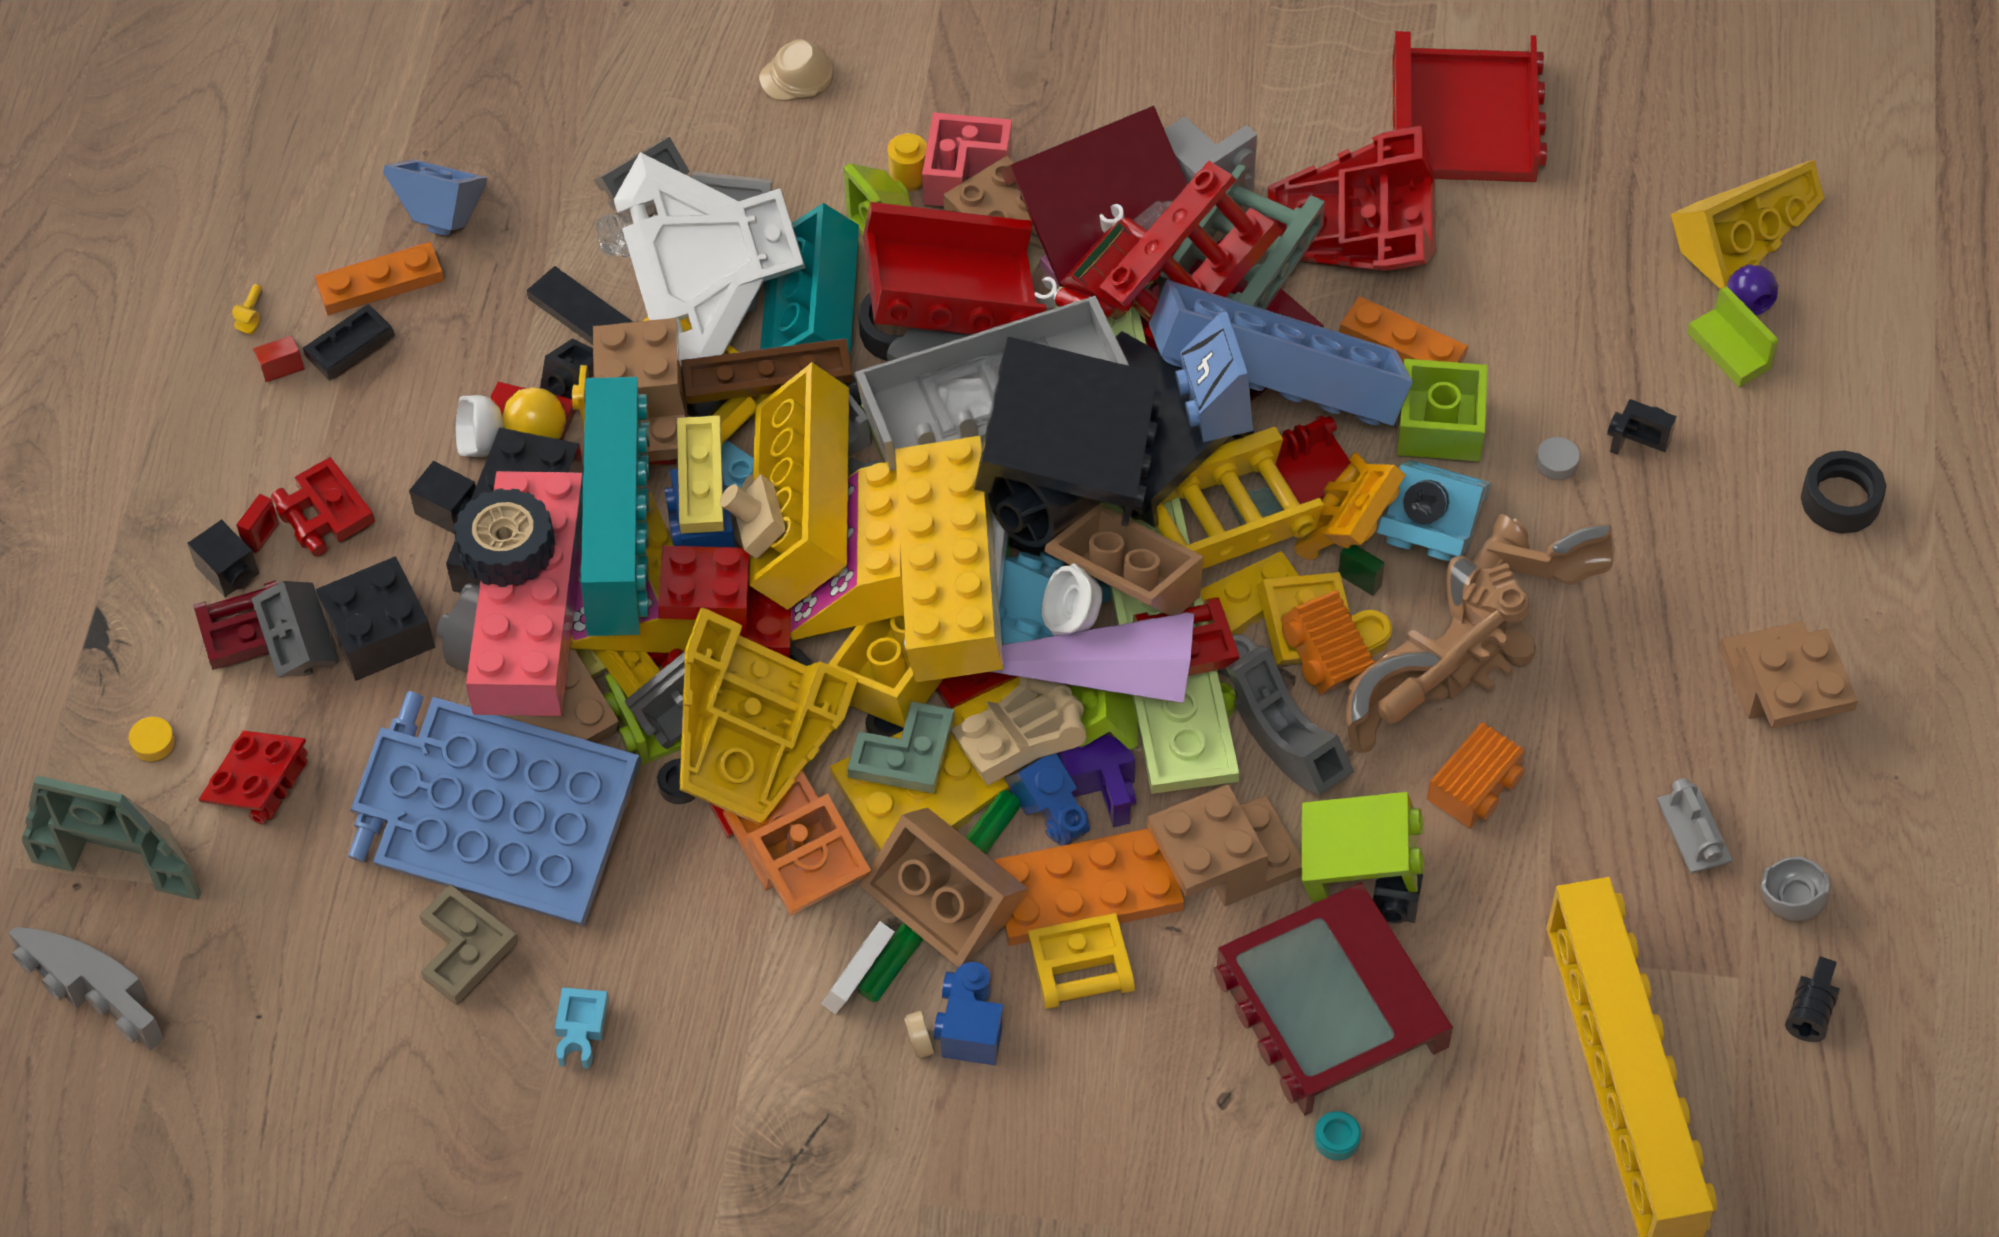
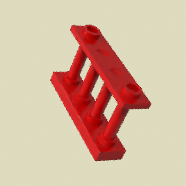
(1224, 263)

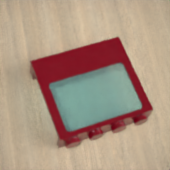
(1330, 994)

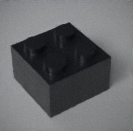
(375, 618)

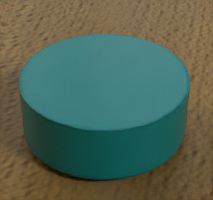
(1337, 1135)

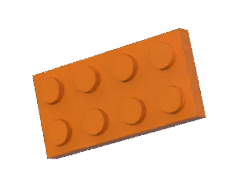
(1092, 880)

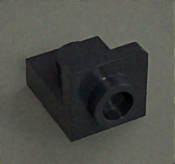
(563, 365)
(1394, 899)

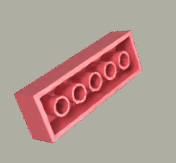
(527, 628)

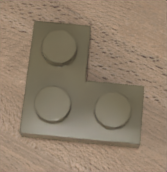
(473, 939)

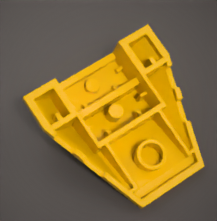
(751, 717)

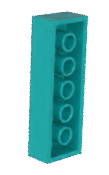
(615, 507)

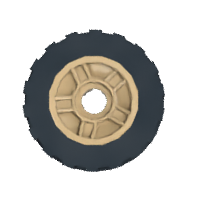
(504, 537)

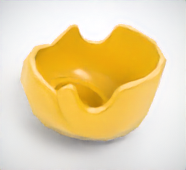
(535, 412)

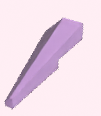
(1128, 658)

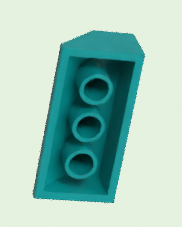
(819, 299)

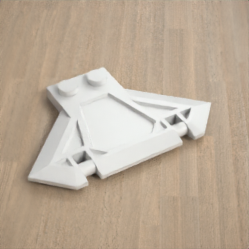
(702, 251)

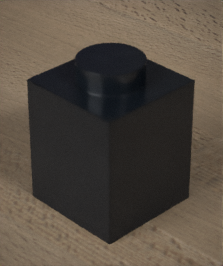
(441, 495)
(223, 558)

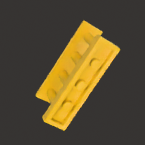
(1223, 467)

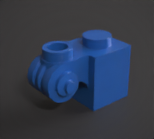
(1048, 788)
(970, 1025)

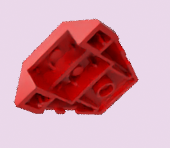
(1375, 203)

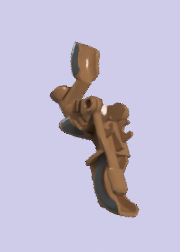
(1485, 625)

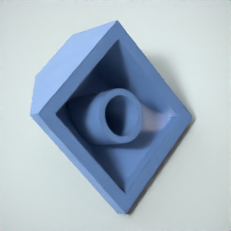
(435, 193)

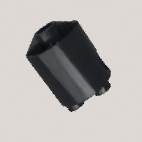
(1034, 512)

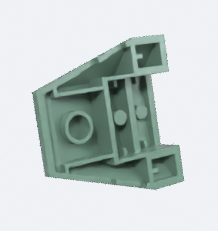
(71, 814)

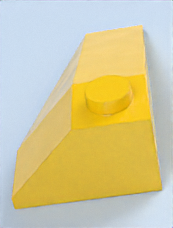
(1746, 221)

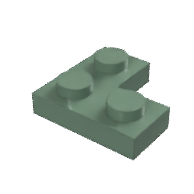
(910, 761)

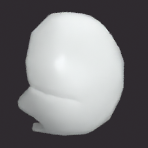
(477, 425)

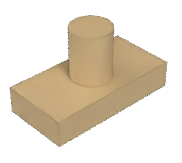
(756, 514)

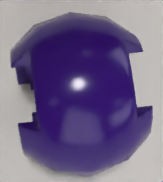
(1754, 287)

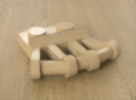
(1021, 728)

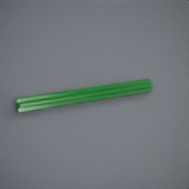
(905, 940)

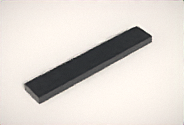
(582, 310)

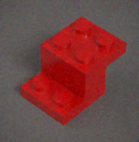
(720, 582)

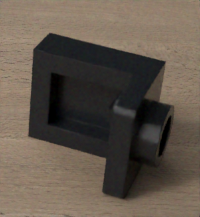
(1643, 425)

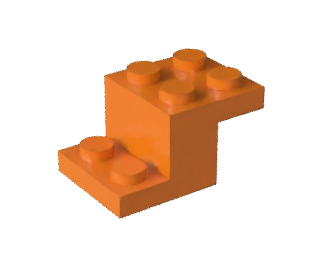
(801, 848)

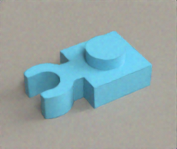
(578, 1019)

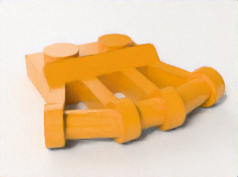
(1363, 495)

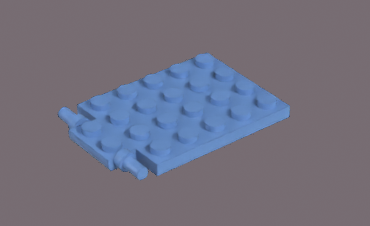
(493, 807)

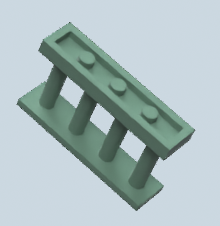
(1284, 253)

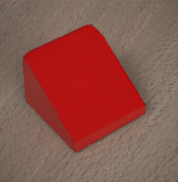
(279, 358)

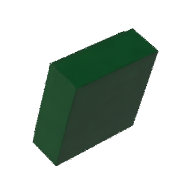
(1361, 569)

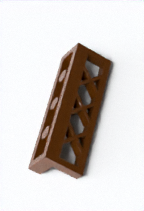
(760, 370)

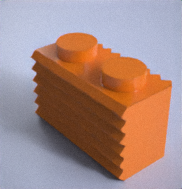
(1326, 642)
(1477, 775)

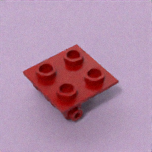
(1311, 458)
(257, 773)

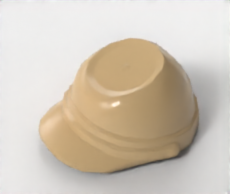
(797, 71)

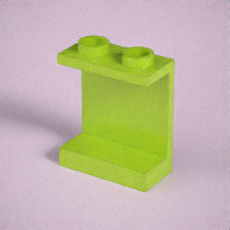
(1360, 841)

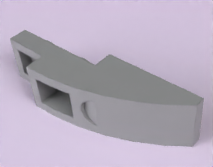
(84, 974)

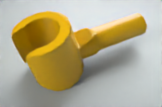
(246, 318)

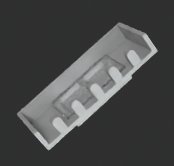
(951, 386)

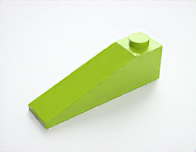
(870, 185)

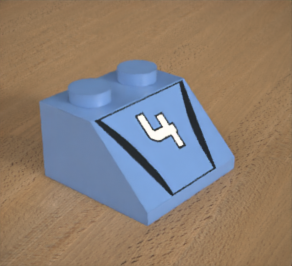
(1215, 382)

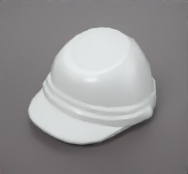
(1071, 601)

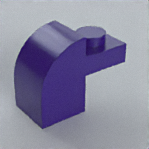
(1107, 768)

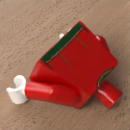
(1096, 265)

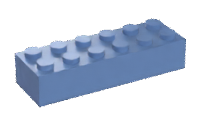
(1289, 354)

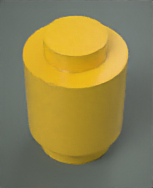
(907, 160)

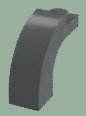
(1285, 734)

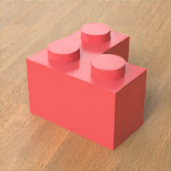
(960, 149)

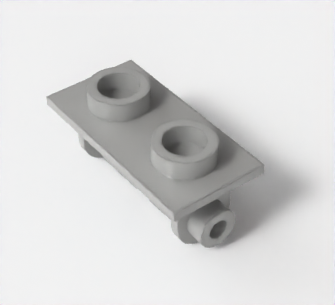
(1693, 827)

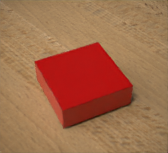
(258, 523)

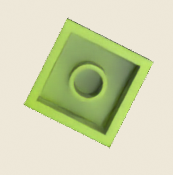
(1443, 410)

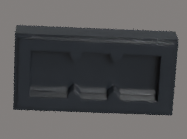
(348, 342)

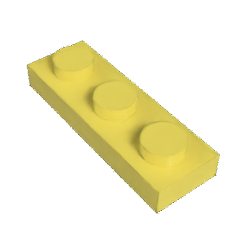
(700, 474)

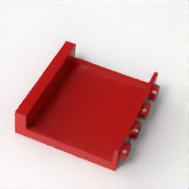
(1473, 108)
(947, 269)

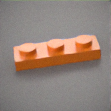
(379, 278)
(1409, 338)

